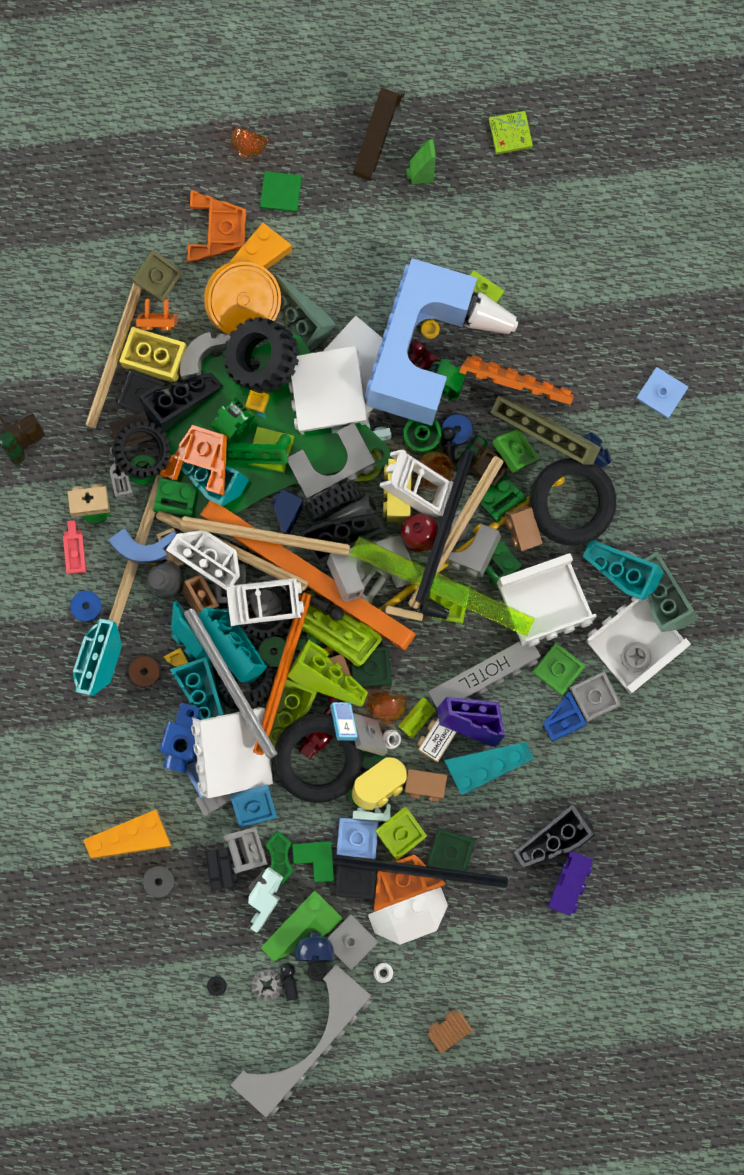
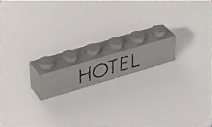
(486, 673)

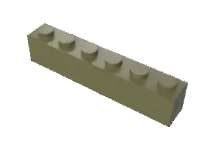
(545, 430)

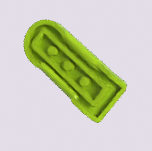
(345, 636)

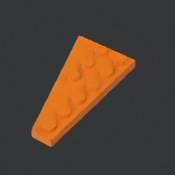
(512, 379)

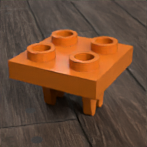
(164, 321)

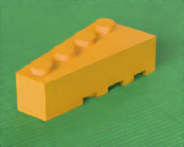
(264, 248)
(133, 836)

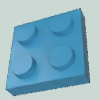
(253, 806)

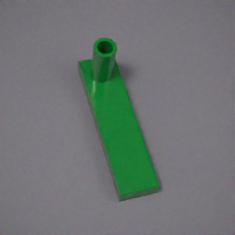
(259, 453)

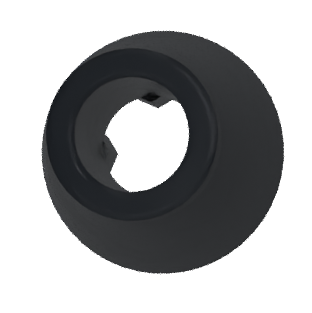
(434, 609)

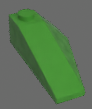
(422, 164)
(311, 917)

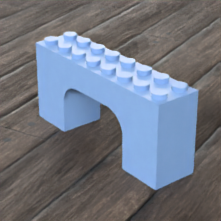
(422, 294)

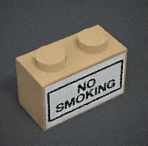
(436, 741)

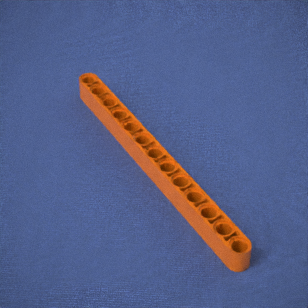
(317, 580)

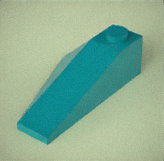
(233, 488)
(629, 573)

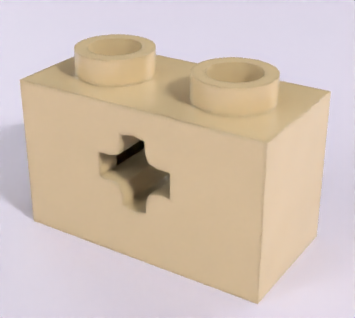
(97, 505)

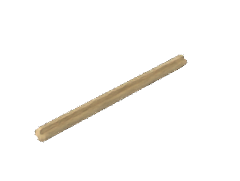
(114, 356)
(465, 515)
(267, 536)
(241, 554)
(131, 567)

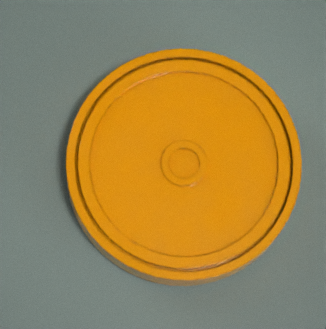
(240, 293)

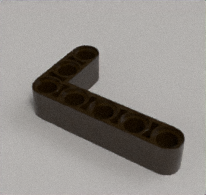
(387, 101)

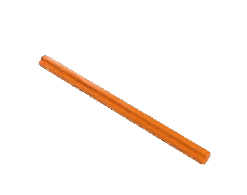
(282, 671)

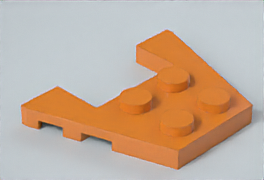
(225, 228)
(203, 450)

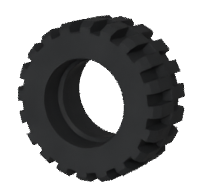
(240, 349)

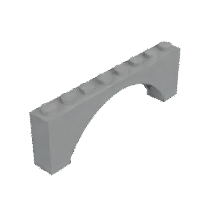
(268, 1089)

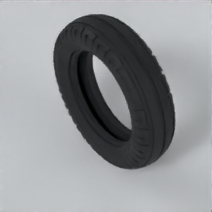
(602, 517)
(301, 789)

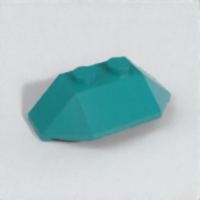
(185, 634)
(97, 658)

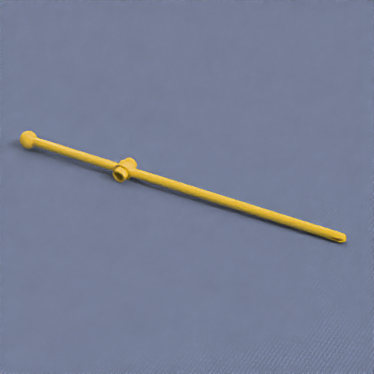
(412, 587)

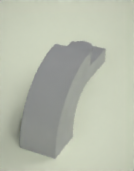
(197, 351)

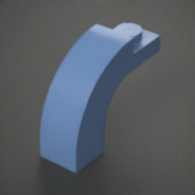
(140, 553)

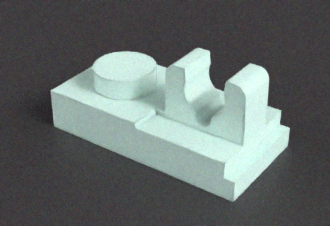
(377, 816)

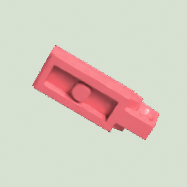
(74, 549)

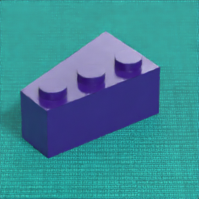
(473, 719)
(570, 883)

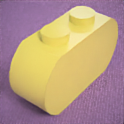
(379, 784)

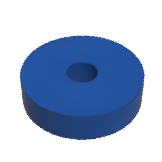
(463, 423)
(77, 606)

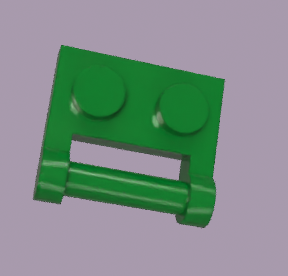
(176, 492)
(499, 494)
(505, 562)

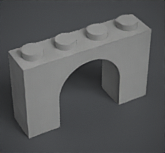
(358, 462)
(476, 556)
(345, 571)

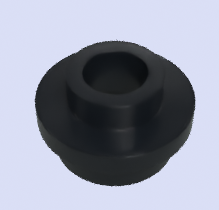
(312, 966)
(212, 991)

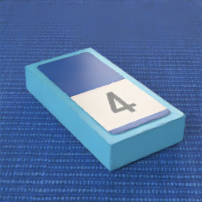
(343, 721)

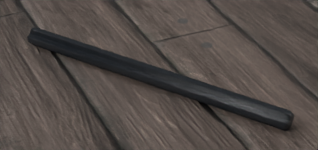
(445, 526)
(423, 871)

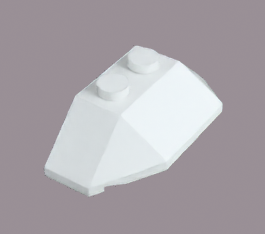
(207, 556)
(410, 917)

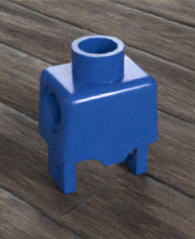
(174, 734)

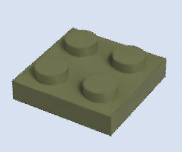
(156, 276)

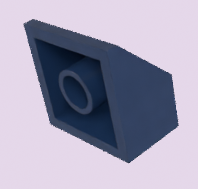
(287, 510)

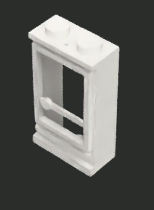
(400, 476)
(238, 603)

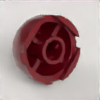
(419, 532)

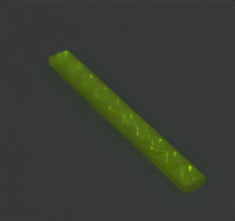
(443, 586)

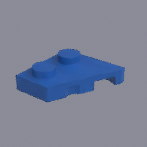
(564, 719)

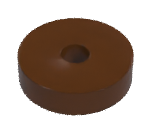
(144, 680)

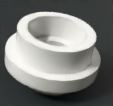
(396, 739)
(388, 977)

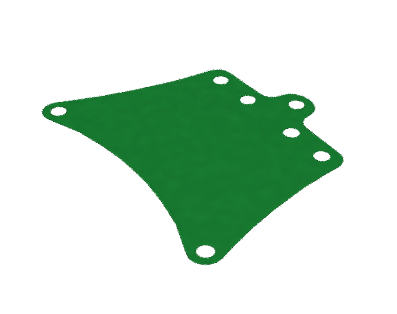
(321, 447)

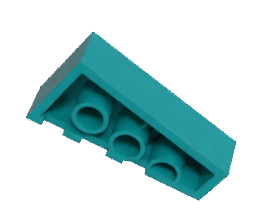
(232, 644)
(200, 687)
(483, 767)

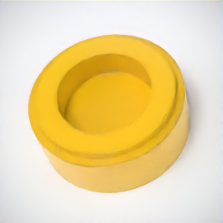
(430, 329)

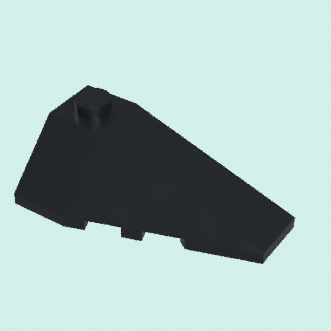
(174, 402)
(343, 531)
(560, 836)

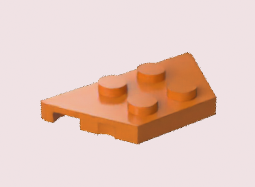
(396, 887)

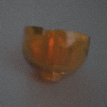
(247, 142)
(440, 464)
(387, 707)

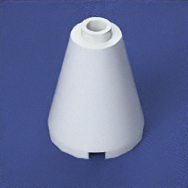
(489, 316)

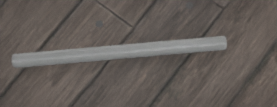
(230, 683)

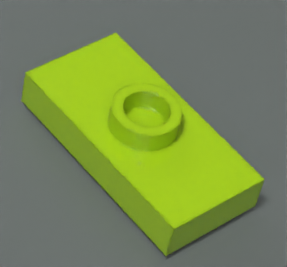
(487, 287)
(417, 717)

